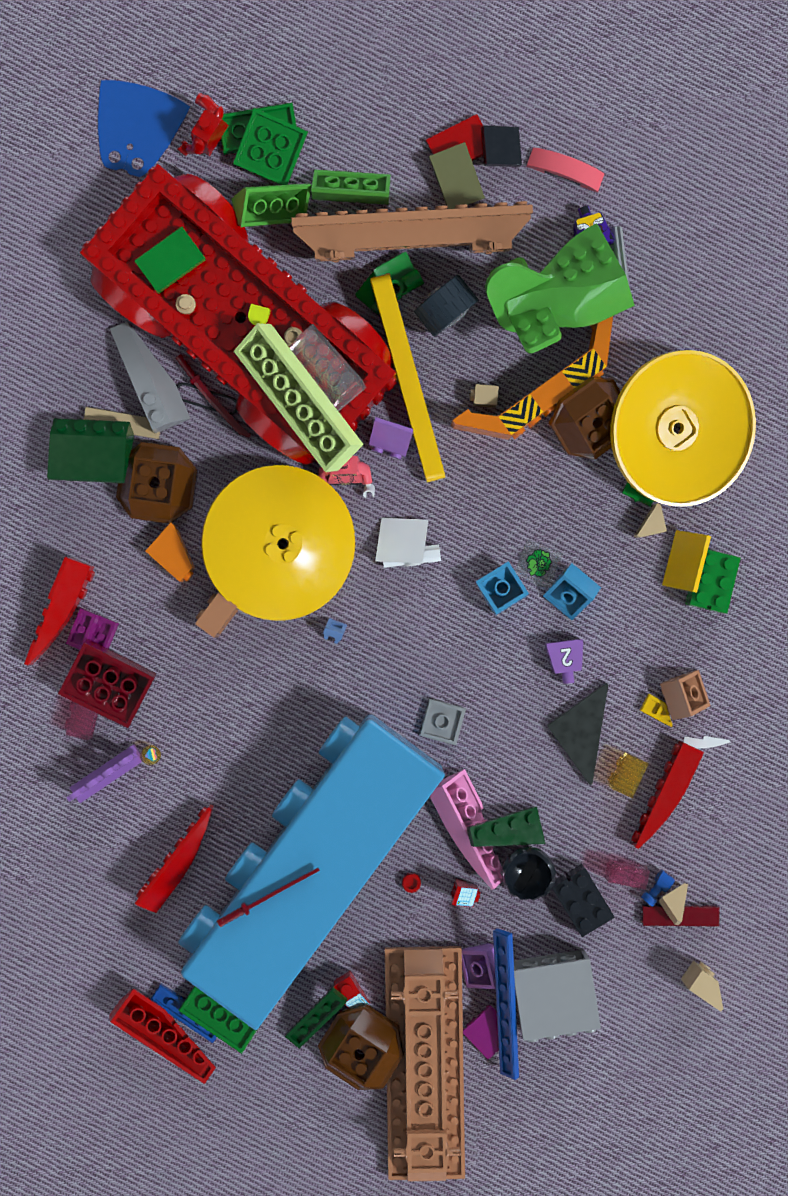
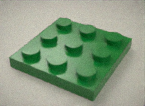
(270, 147)

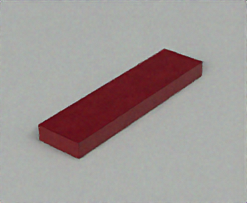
(691, 916)

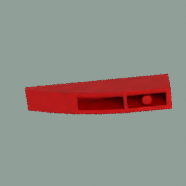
(669, 791)

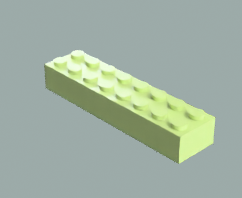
(298, 397)

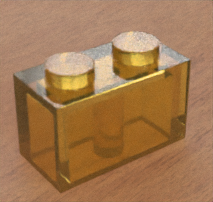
(627, 775)

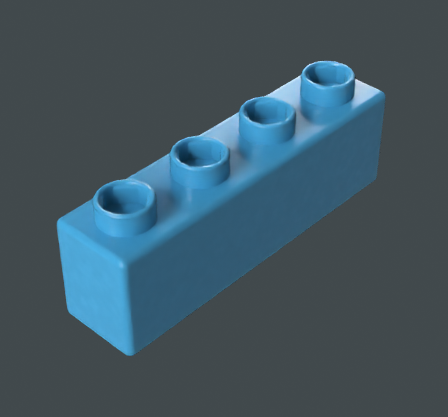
(336, 826)

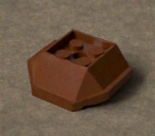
(575, 414)
(176, 486)
(374, 1035)

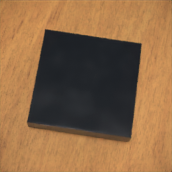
(501, 146)

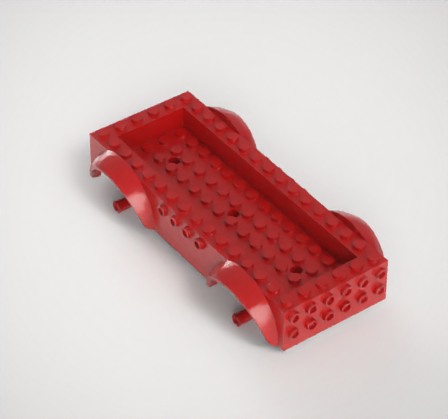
(223, 292)

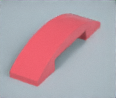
(566, 167)

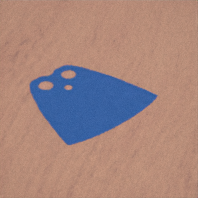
(137, 117)

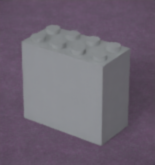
(555, 995)

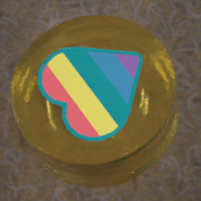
(150, 755)

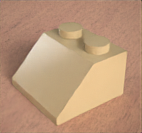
(702, 982)

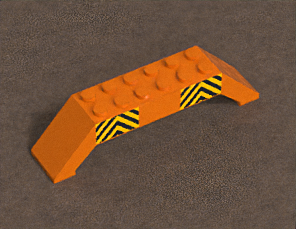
(544, 398)

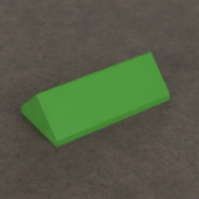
(351, 187)
(270, 204)

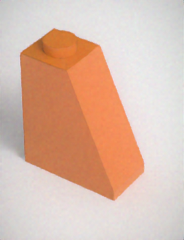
(172, 553)

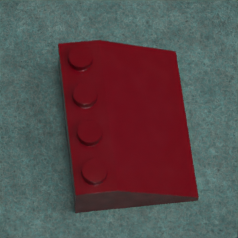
(107, 683)

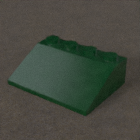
(89, 450)

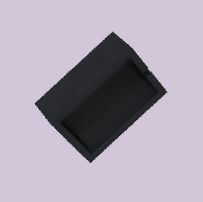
(582, 900)

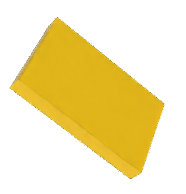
(686, 561)

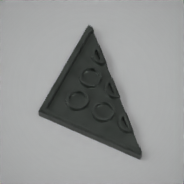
(580, 731)

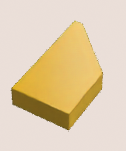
(657, 709)

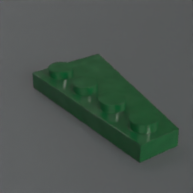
(511, 829)

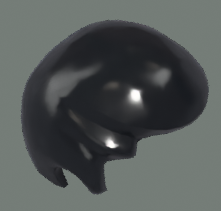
(528, 873)

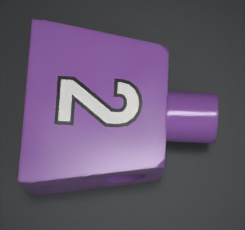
(565, 657)

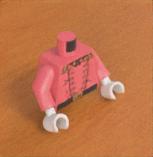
(351, 473)

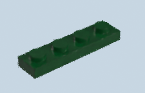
(316, 1017)

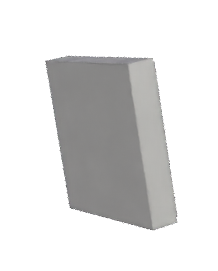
(442, 721)

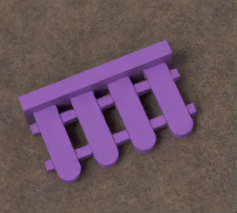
(105, 774)

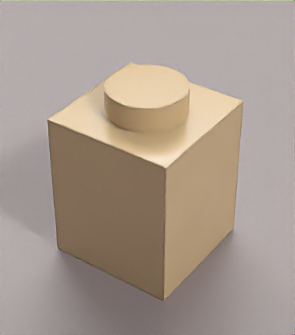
(484, 395)

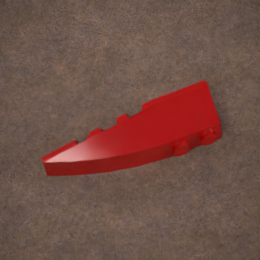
(64, 596)
(161, 1033)

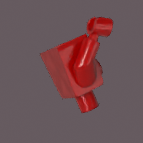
(207, 130)

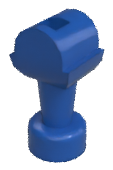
(662, 883)

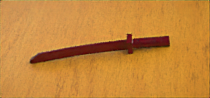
(196, 380)
(245, 908)

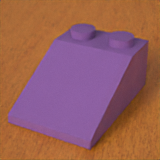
(390, 438)

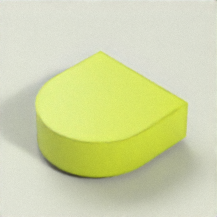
(258, 314)

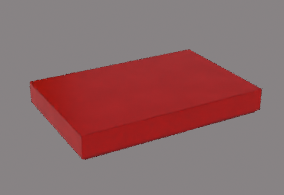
(465, 131)

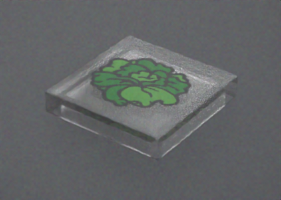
(538, 563)

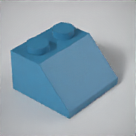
(502, 588)
(572, 591)

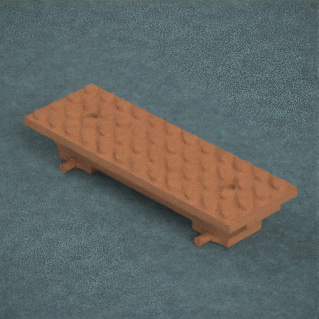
(479, 227)
(428, 1083)

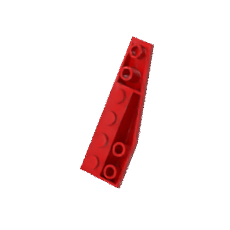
(166, 879)

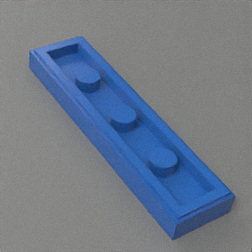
(171, 1003)

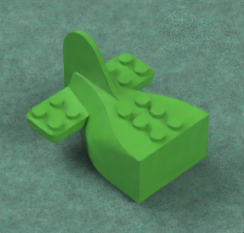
(573, 290)

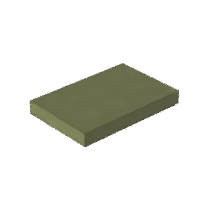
(456, 176)

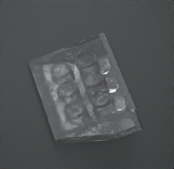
(327, 367)

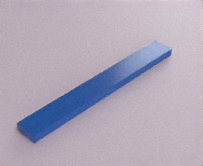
(506, 1003)

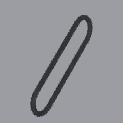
(213, 392)

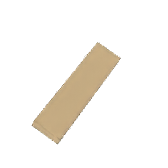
(140, 425)

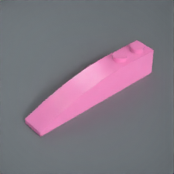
(460, 808)

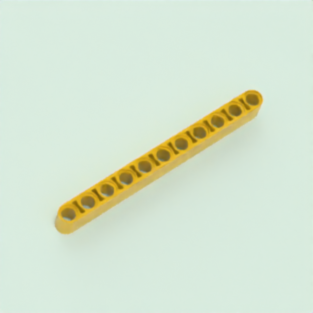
(407, 377)

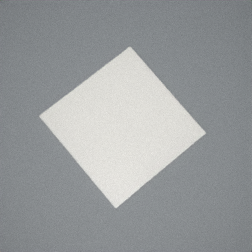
(402, 540)

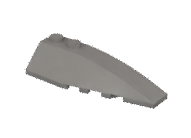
(151, 382)

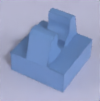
(334, 629)

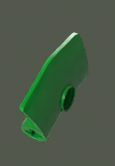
(402, 276)

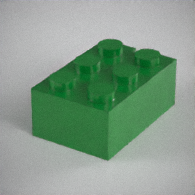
(715, 583)

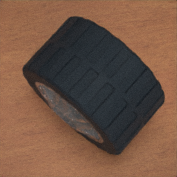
(446, 305)

